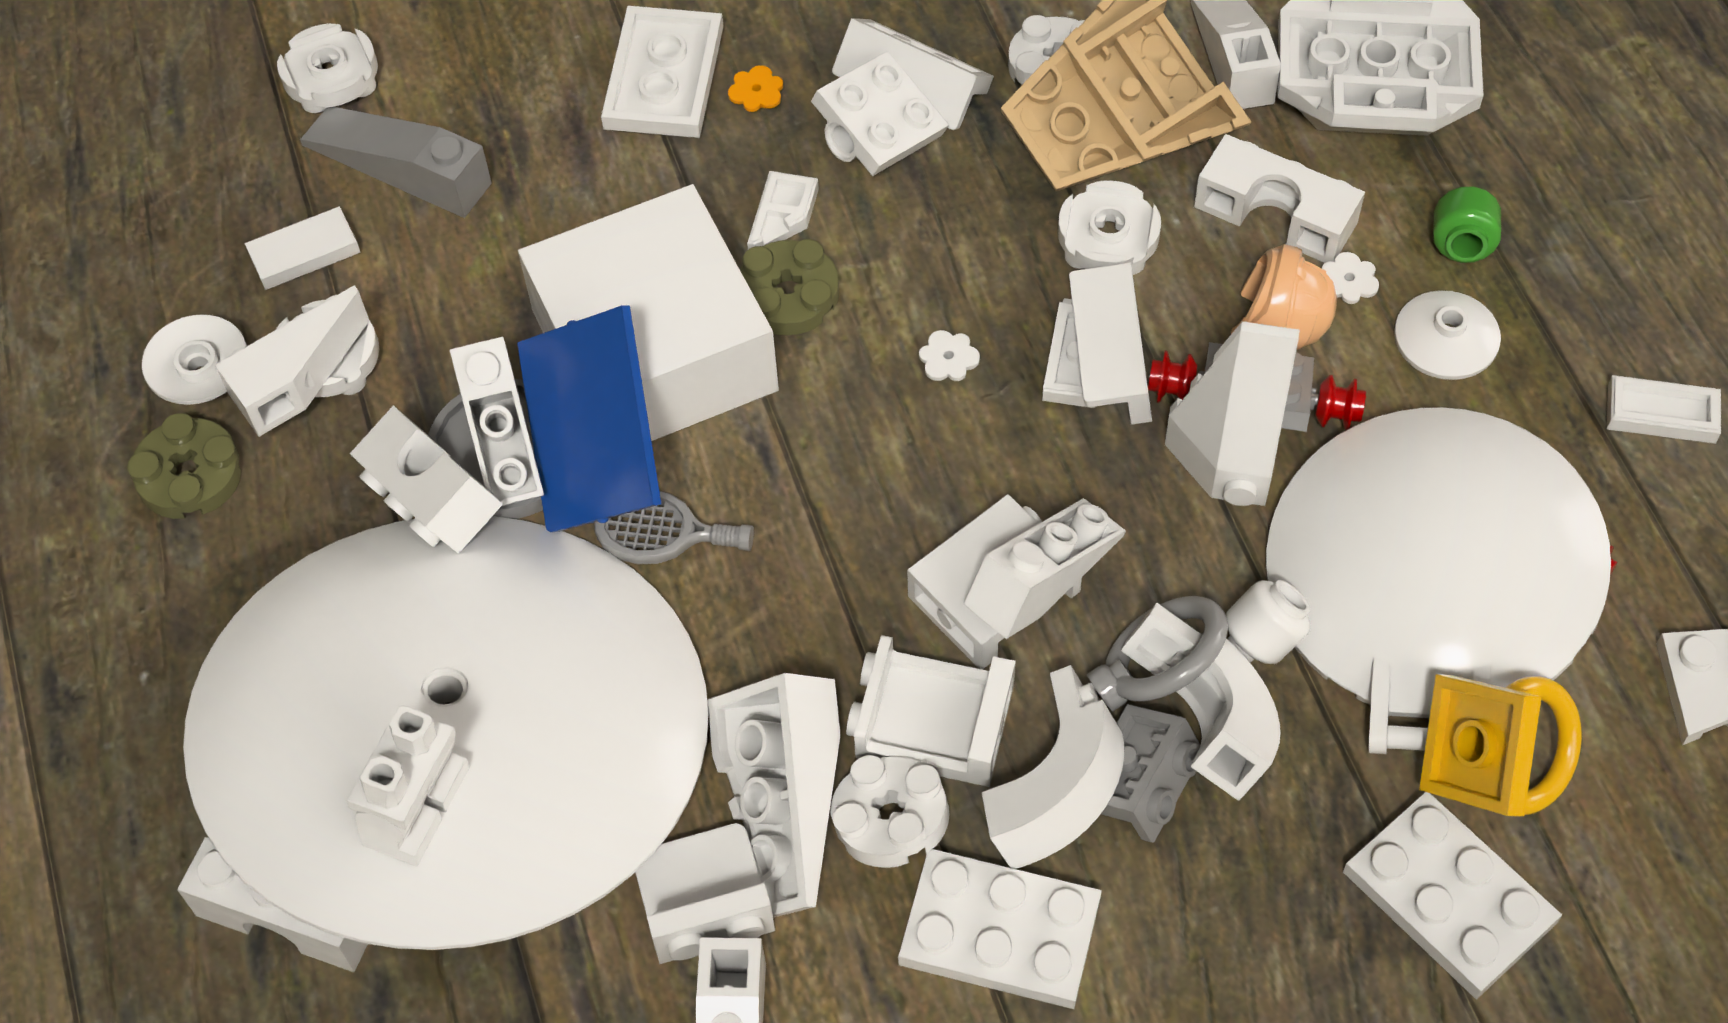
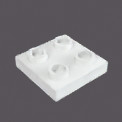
(877, 115)

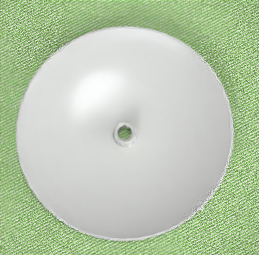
(564, 698)

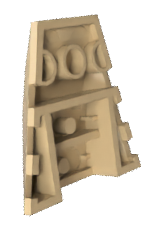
(1118, 96)

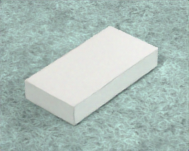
(302, 248)
(1664, 409)

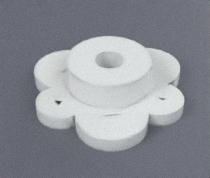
(1352, 277)
(948, 356)

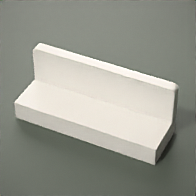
(939, 77)
(1110, 339)

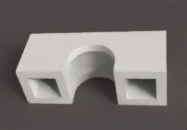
(1249, 177)
(423, 482)
(223, 898)

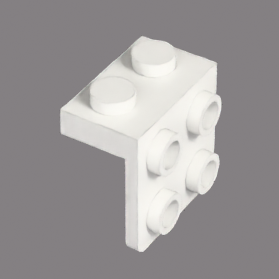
(703, 890)

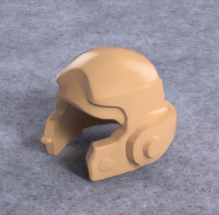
(1290, 294)

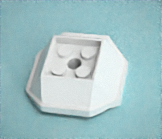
(1380, 63)

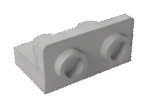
(1154, 769)

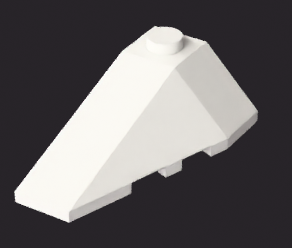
(1235, 413)
(781, 761)

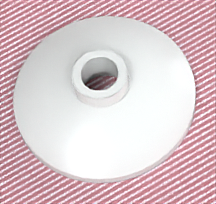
(183, 347)
(1442, 349)

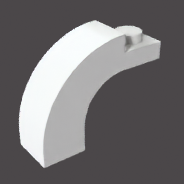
(1228, 700)
(1070, 786)

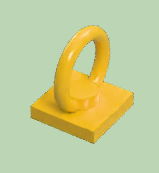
(1485, 743)

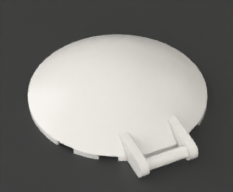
(1438, 553)

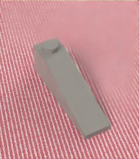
(405, 155)

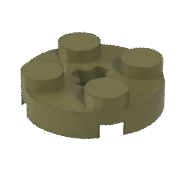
(797, 262)
(179, 441)

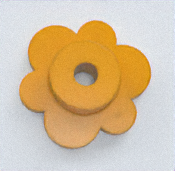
(756, 89)

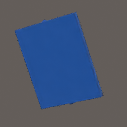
(589, 420)

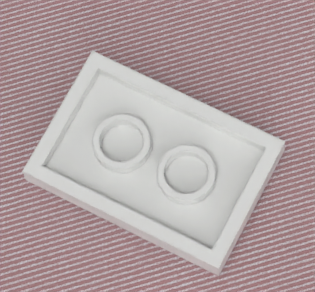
(662, 71)
(1452, 894)
(1000, 928)

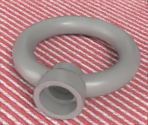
(1118, 686)

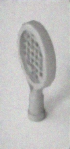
(690, 533)

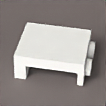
(947, 573)
(932, 712)

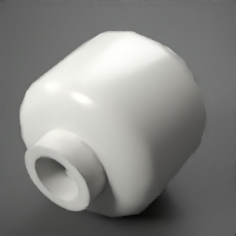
(1268, 621)

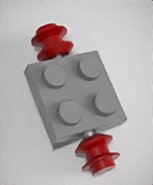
(1330, 401)

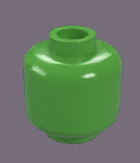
(1467, 224)

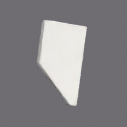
(783, 208)

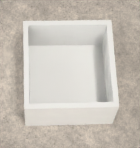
(691, 309)

